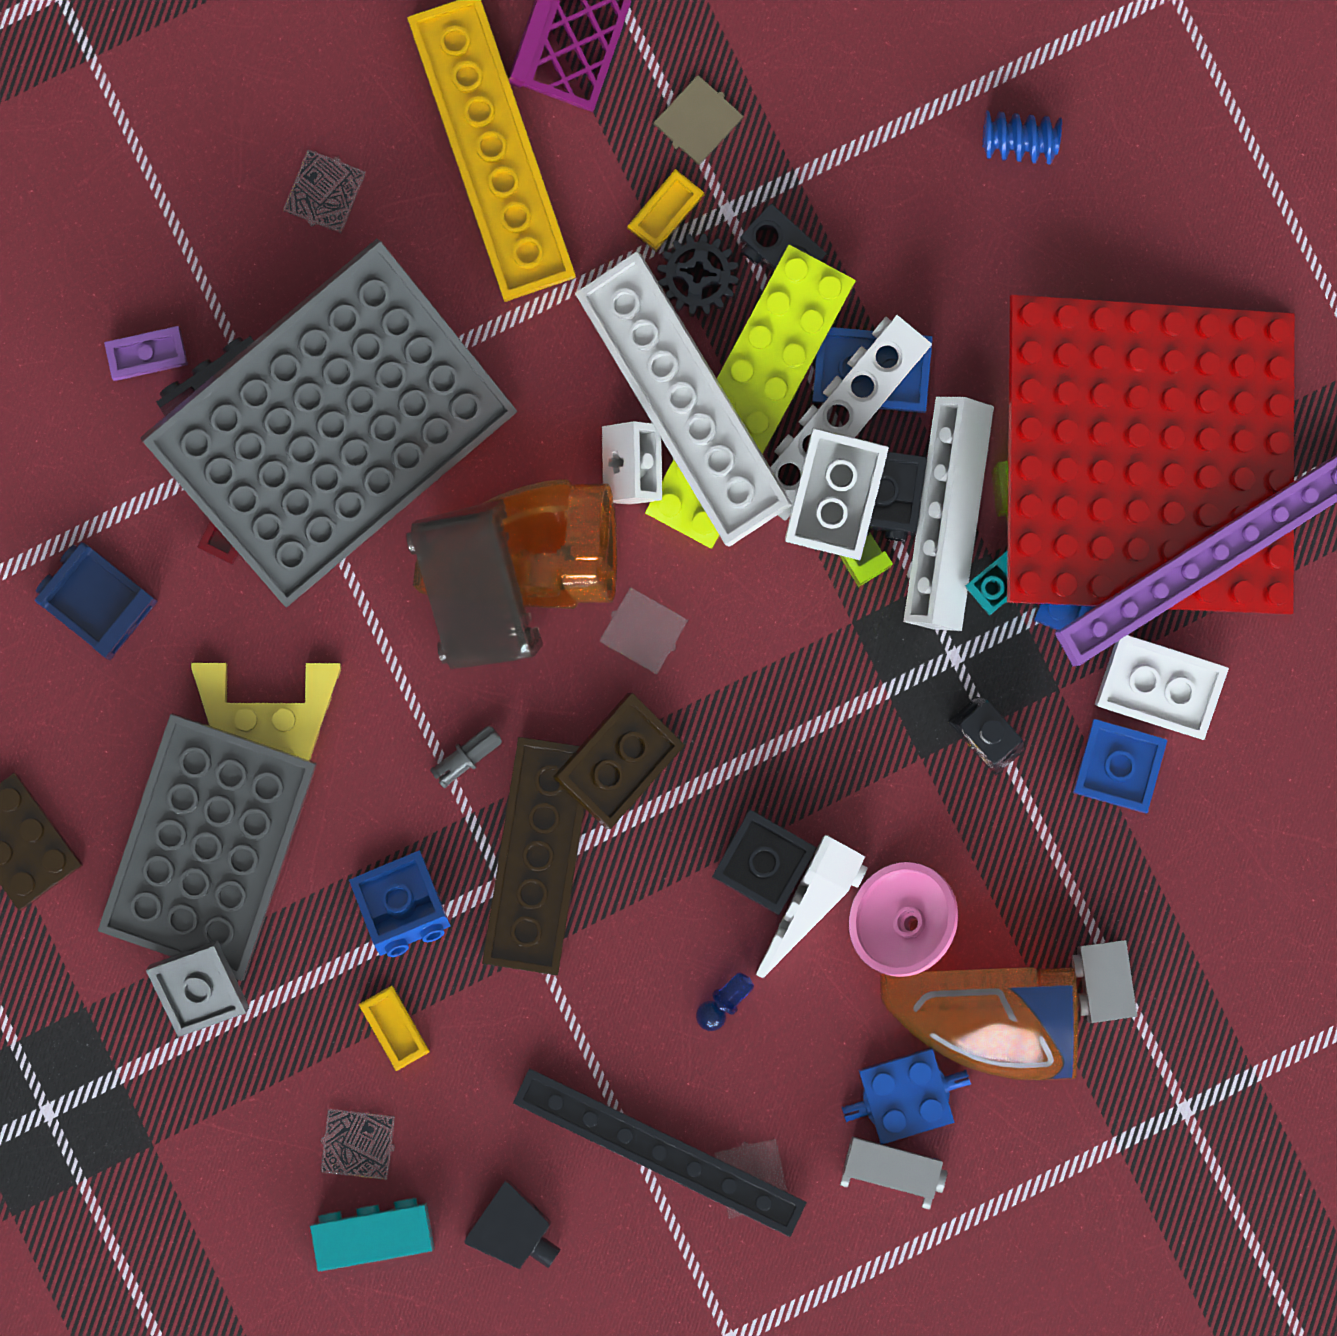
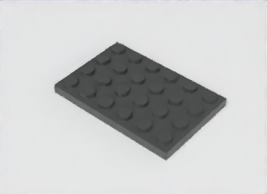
(207, 843)

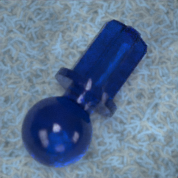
(712, 1014)

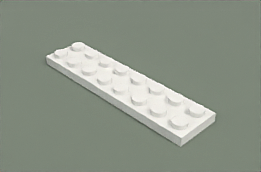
(683, 399)

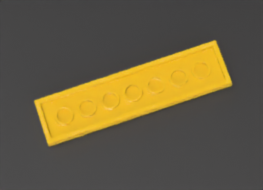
(491, 148)

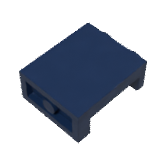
(94, 599)

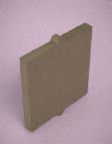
(698, 120)

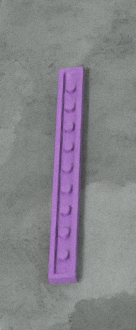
(1200, 564)

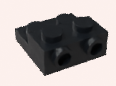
(899, 497)

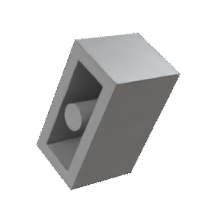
(1105, 981)

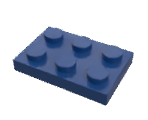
(839, 349)

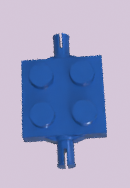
(906, 1096)

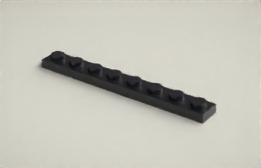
(659, 1152)

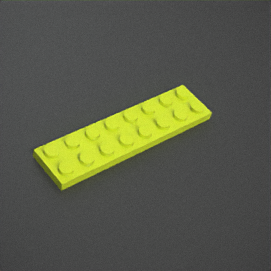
(764, 370)

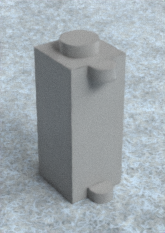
(894, 1169)

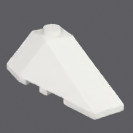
(822, 886)

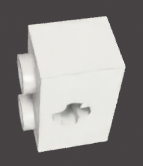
(632, 462)

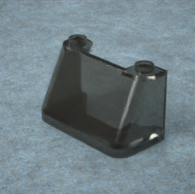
(473, 587)

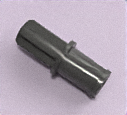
(466, 756)

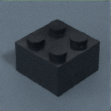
(764, 862)

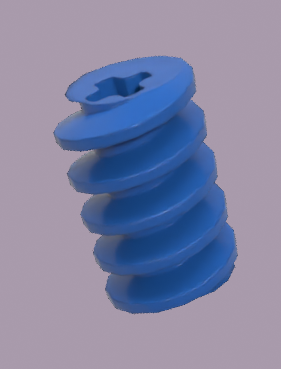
(1021, 137)

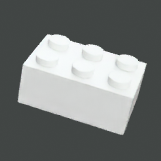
(836, 493)

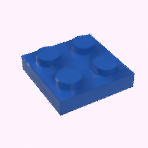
(1119, 766)

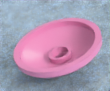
(884, 913)

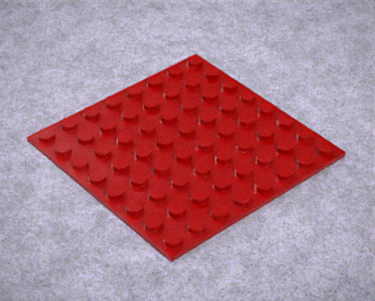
(1140, 441)

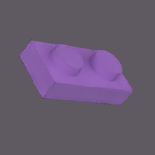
(146, 353)

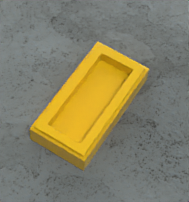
(665, 210)
(394, 1028)

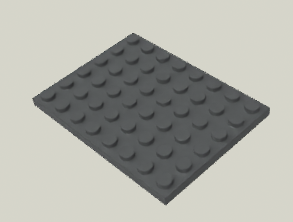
(329, 423)

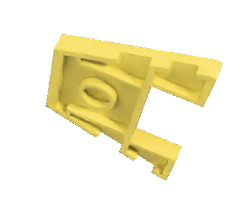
(278, 725)

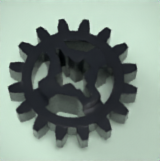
(715, 279)

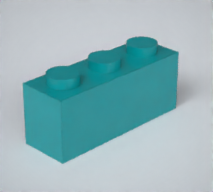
(371, 1235)

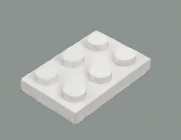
(1161, 686)

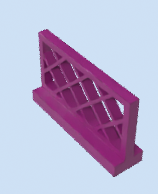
(535, 39)

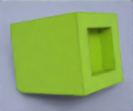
(871, 564)

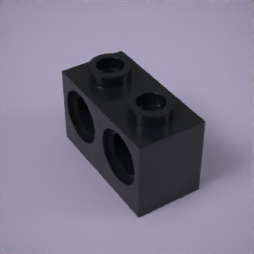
(786, 233)

